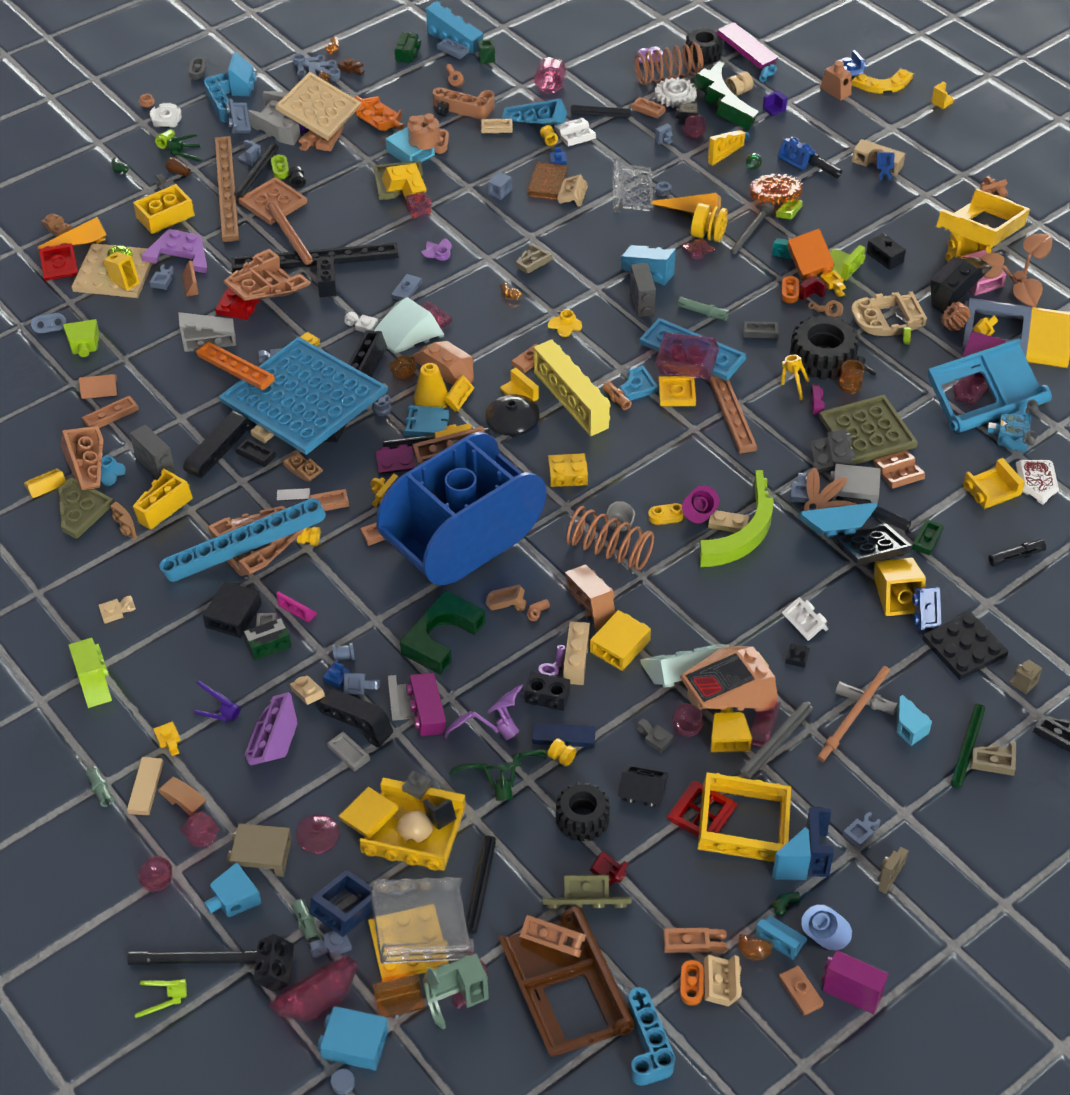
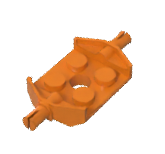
(378, 114)

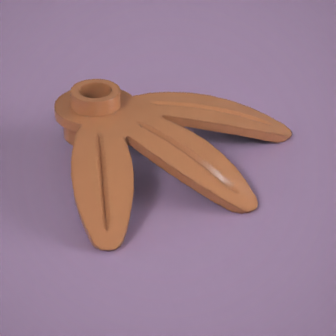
(830, 491)

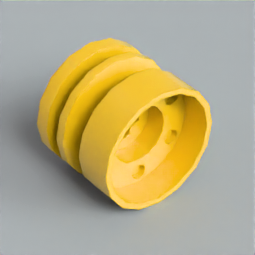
(705, 221)

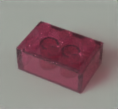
(687, 355)

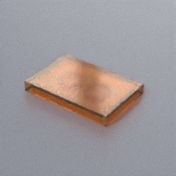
(547, 180)

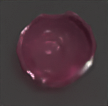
(694, 126)
(687, 720)
(155, 874)

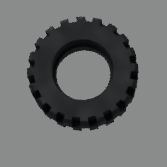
(824, 332)

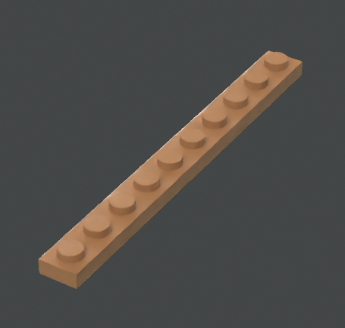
(226, 186)

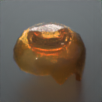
(403, 367)
(754, 948)

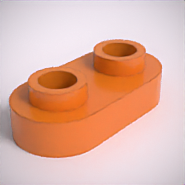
(790, 289)
(692, 984)

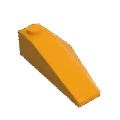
(689, 203)
(84, 234)

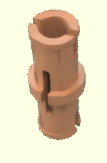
(617, 395)

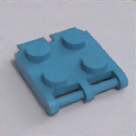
(425, 421)

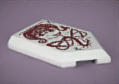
(1038, 478)

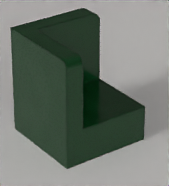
(486, 51)

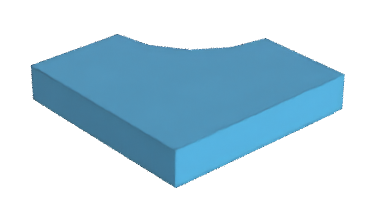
(638, 384)

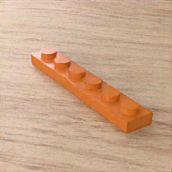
(235, 365)

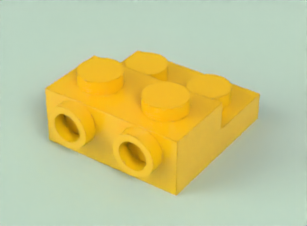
(568, 470)

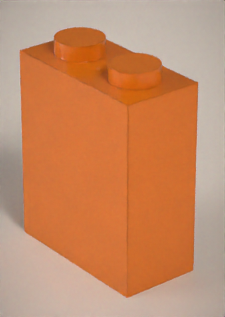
(810, 254)

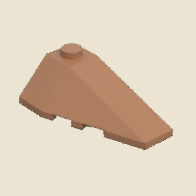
(84, 455)

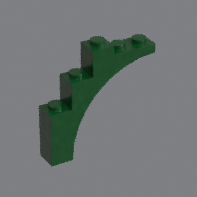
(719, 95)

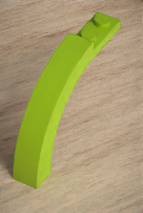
(741, 543)

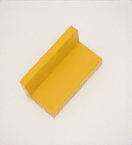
(521, 385)

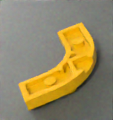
(894, 83)

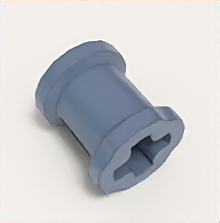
(343, 652)

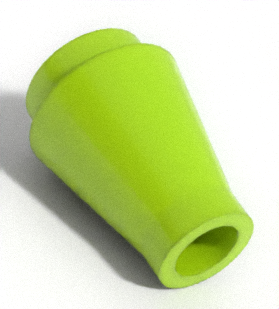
(163, 138)

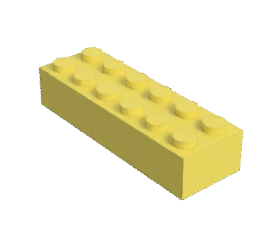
(571, 387)

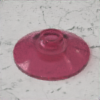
(317, 840)

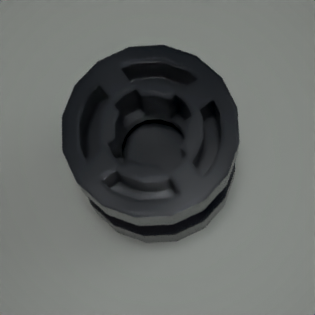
(297, 177)

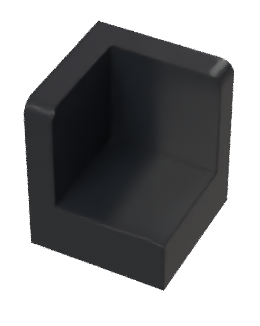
(441, 814)

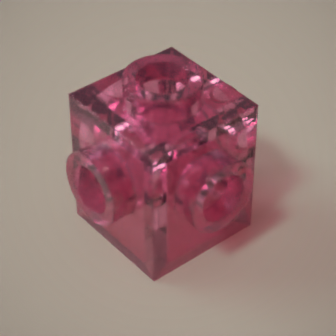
(200, 829)

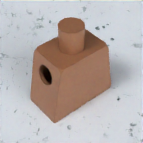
(837, 81)

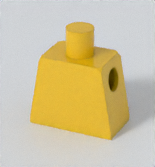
(121, 270)
(730, 732)

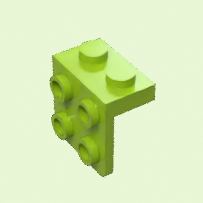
(847, 264)

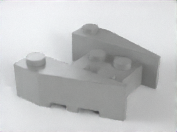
(274, 122)

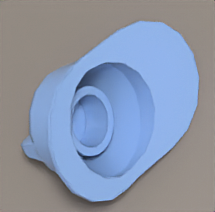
(826, 927)

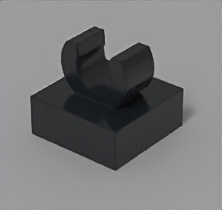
(797, 655)

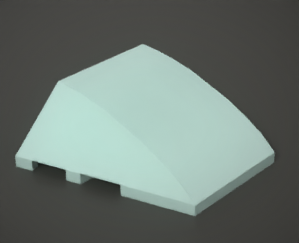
(408, 325)

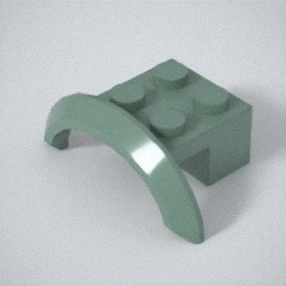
(460, 976)

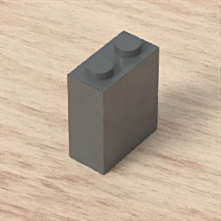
(642, 289)
(151, 451)

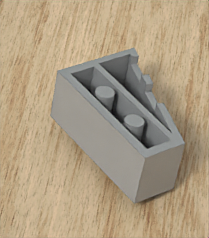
(200, 329)

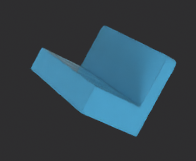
(783, 937)

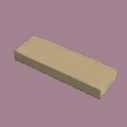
(145, 786)

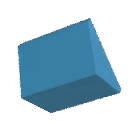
(793, 859)

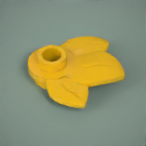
(565, 323)

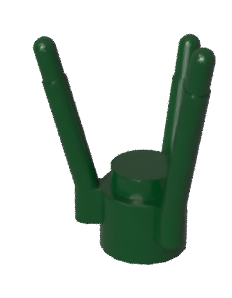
(176, 146)

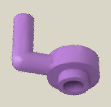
(553, 669)

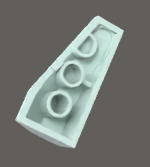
(669, 668)

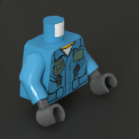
(1015, 428)

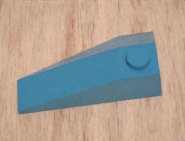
(543, 112)

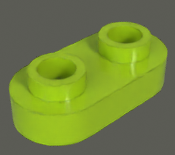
(280, 166)

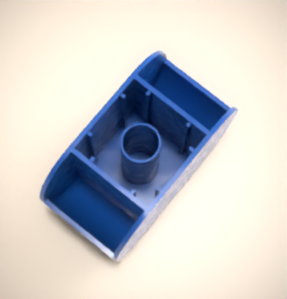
(460, 509)

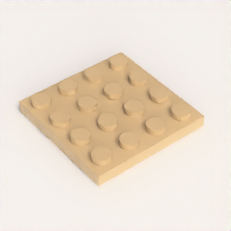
(318, 106)
(94, 276)

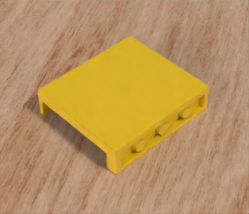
(430, 852)

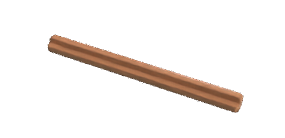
(290, 233)

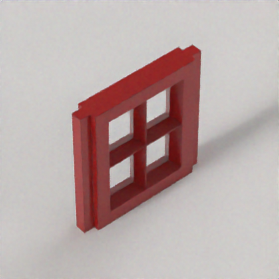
(686, 802)

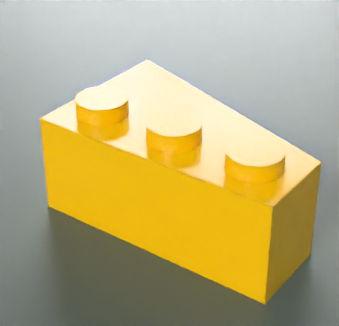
(162, 499)

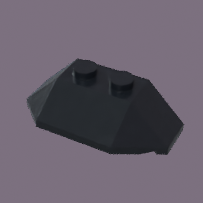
(956, 280)

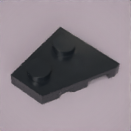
(1055, 731)

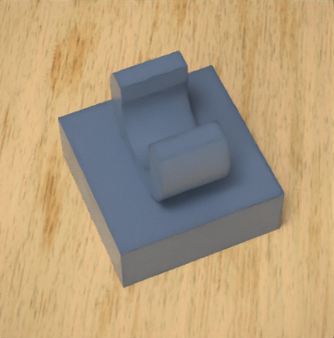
(663, 134)

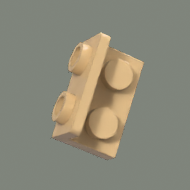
(573, 189)

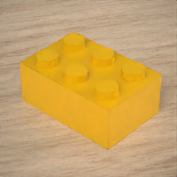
(163, 209)

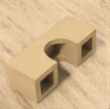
(866, 152)
(576, 652)

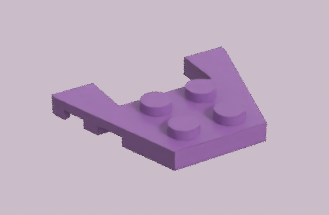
(178, 244)

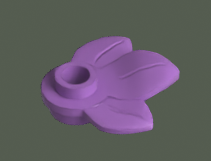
(643, 51)
(438, 251)

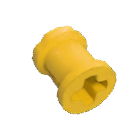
(549, 136)

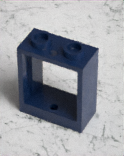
(332, 915)

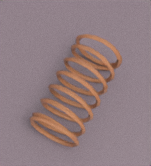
(679, 68)
(577, 533)

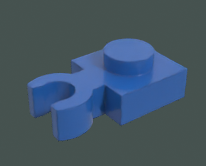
(885, 161)

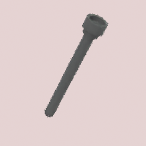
(765, 210)

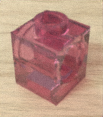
(418, 204)

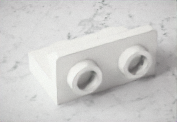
(804, 618)

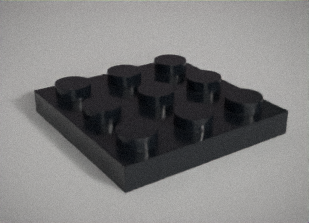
(873, 544)
(965, 645)

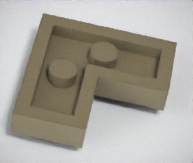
(890, 869)

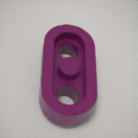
(816, 396)

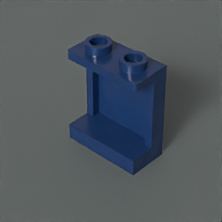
(821, 855)

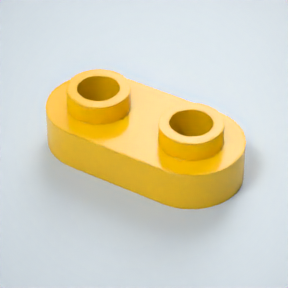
(666, 514)

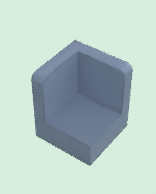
(251, 154)

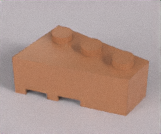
(592, 593)

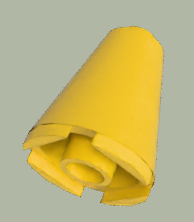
(430, 387)

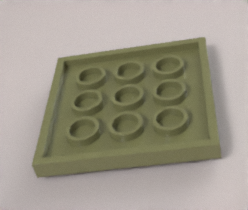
(873, 427)

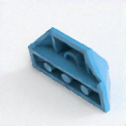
(837, 519)

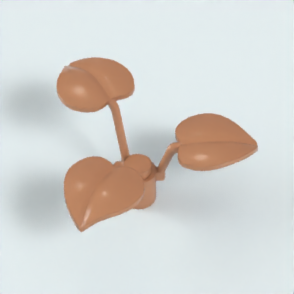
(1024, 289)

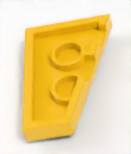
(724, 145)

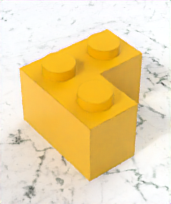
(404, 178)

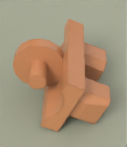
(993, 187)

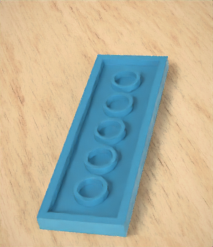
(727, 360)

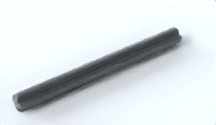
(776, 740)

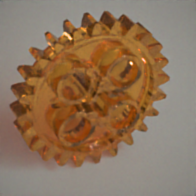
(776, 188)

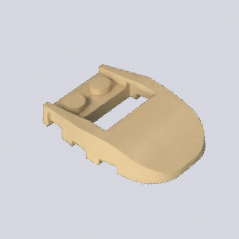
(870, 318)

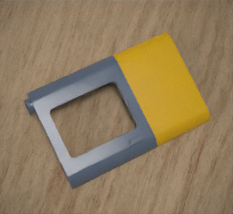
(1044, 331)

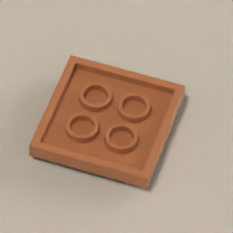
(272, 191)

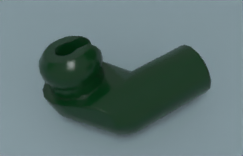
(119, 167)
(784, 899)

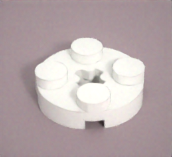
(165, 115)

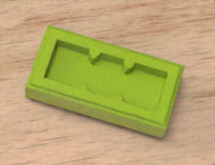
(789, 209)

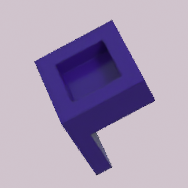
(775, 103)

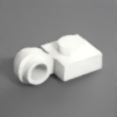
(363, 324)

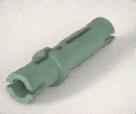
(709, 310)

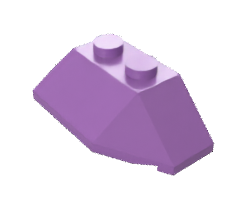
(273, 731)

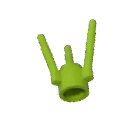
(175, 989)

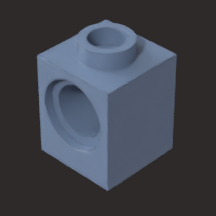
(499, 185)

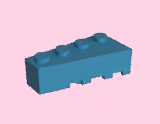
(444, 24)

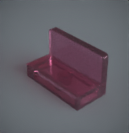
(764, 725)

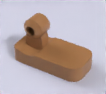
(506, 597)

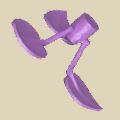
(504, 724)

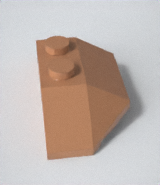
(449, 359)
(430, 448)

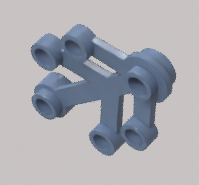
(300, 60)

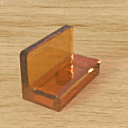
(398, 996)

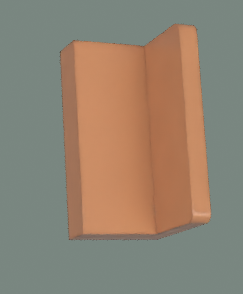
(98, 386)

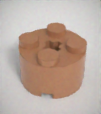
(423, 131)

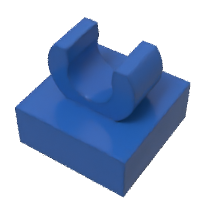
(558, 157)
(335, 675)

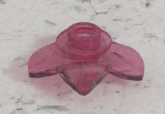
(698, 248)

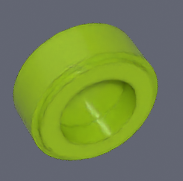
(907, 335)

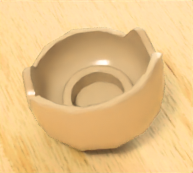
(414, 826)

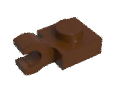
(350, 65)

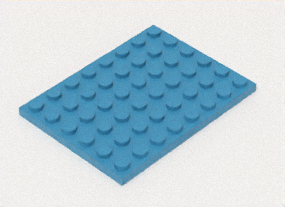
(309, 396)

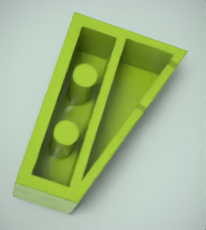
(91, 671)

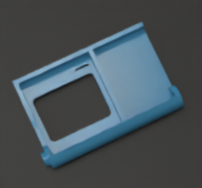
(1006, 375)

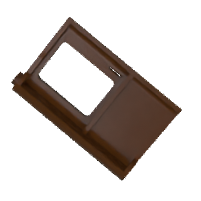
(542, 966)

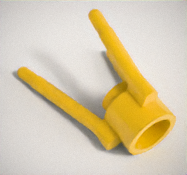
(793, 364)

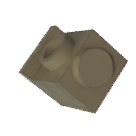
(1026, 676)

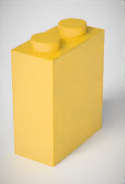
(620, 640)

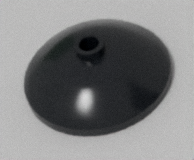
(512, 415)

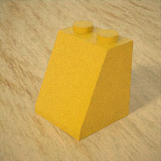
(896, 584)

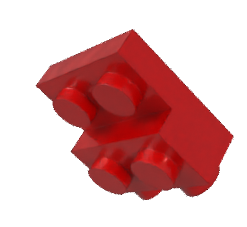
(58, 261)
(234, 306)

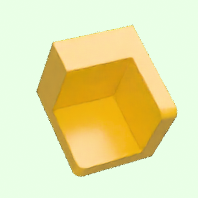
(941, 97)

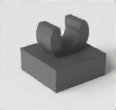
(417, 785)

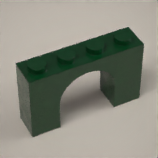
(446, 610)

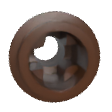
(177, 167)

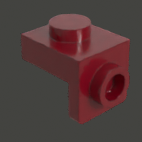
(812, 286)
(607, 866)

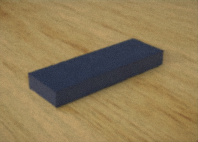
(571, 734)

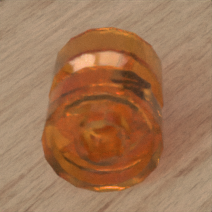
(851, 376)

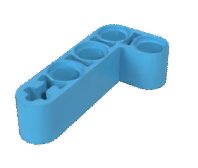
(216, 90)
(648, 1033)

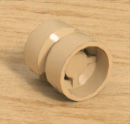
(740, 83)

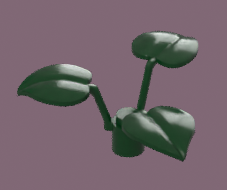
(503, 786)

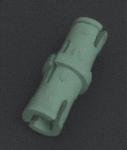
(99, 786)
(305, 920)

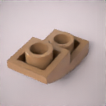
(56, 225)
(301, 467)
(122, 517)
(184, 795)

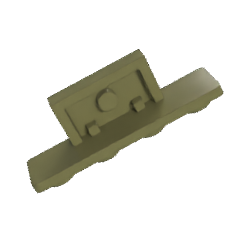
(586, 890)

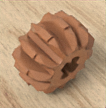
(955, 316)

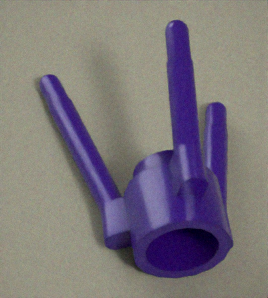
(228, 709)

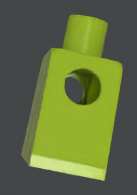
(82, 336)

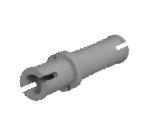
(874, 702)

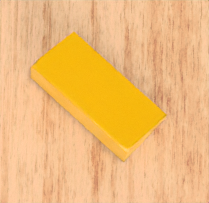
(45, 483)

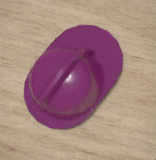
(700, 504)

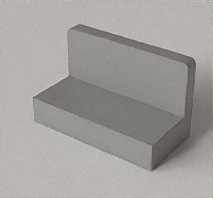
(399, 700)

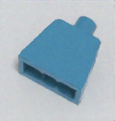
(232, 892)

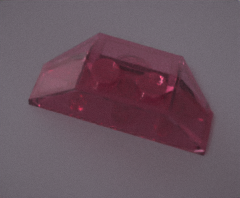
(316, 991)

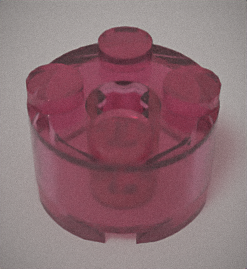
(550, 75)

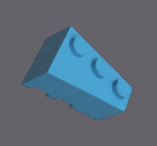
(660, 261)

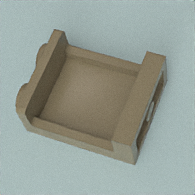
(261, 847)

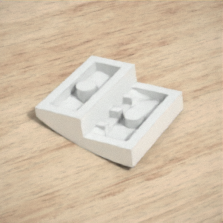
(575, 131)

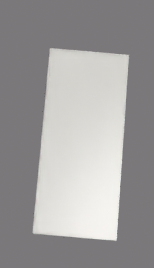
(291, 494)

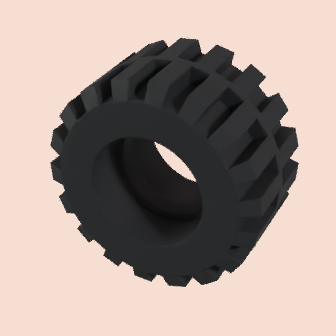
(709, 43)
(577, 825)

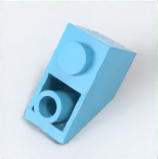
(911, 722)

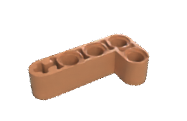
(465, 104)

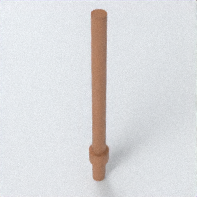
(833, 742)

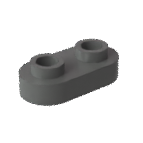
(197, 68)

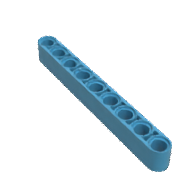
(242, 540)

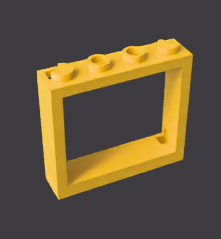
(738, 845)

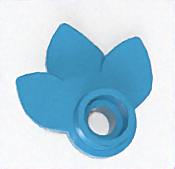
(110, 470)

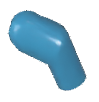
(766, 72)

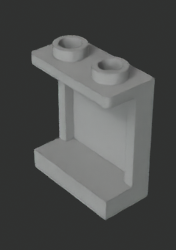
(861, 482)

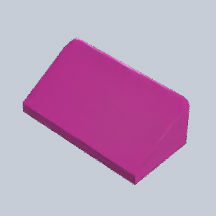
(295, 607)

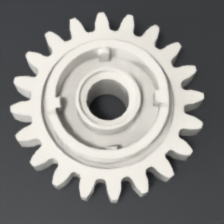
(675, 92)

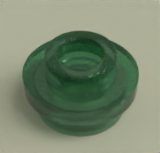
(750, 158)

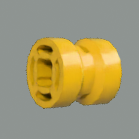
(310, 535)
(561, 752)

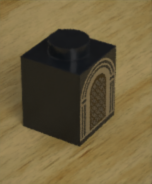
(686, 110)

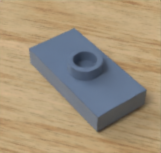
(453, 48)
(406, 287)

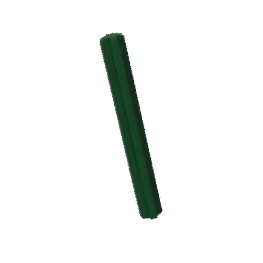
(967, 746)

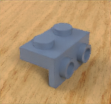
(238, 117)

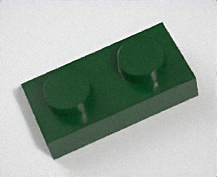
(927, 537)

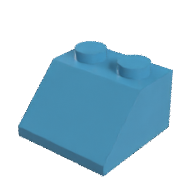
(241, 76)

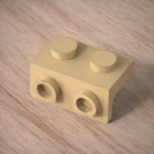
(722, 980)

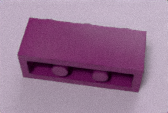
(426, 704)

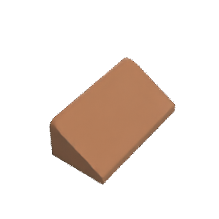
(189, 280)

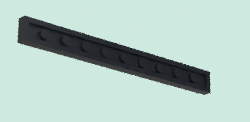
(340, 255)

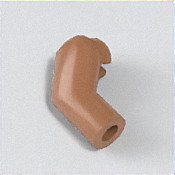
(535, 609)

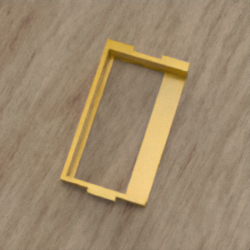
(961, 222)

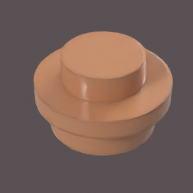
(146, 100)

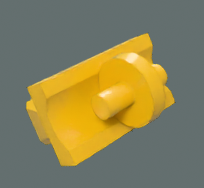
(381, 488)

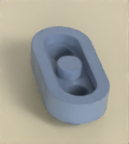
(49, 323)

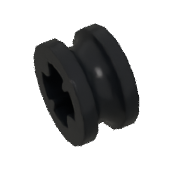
(442, 108)

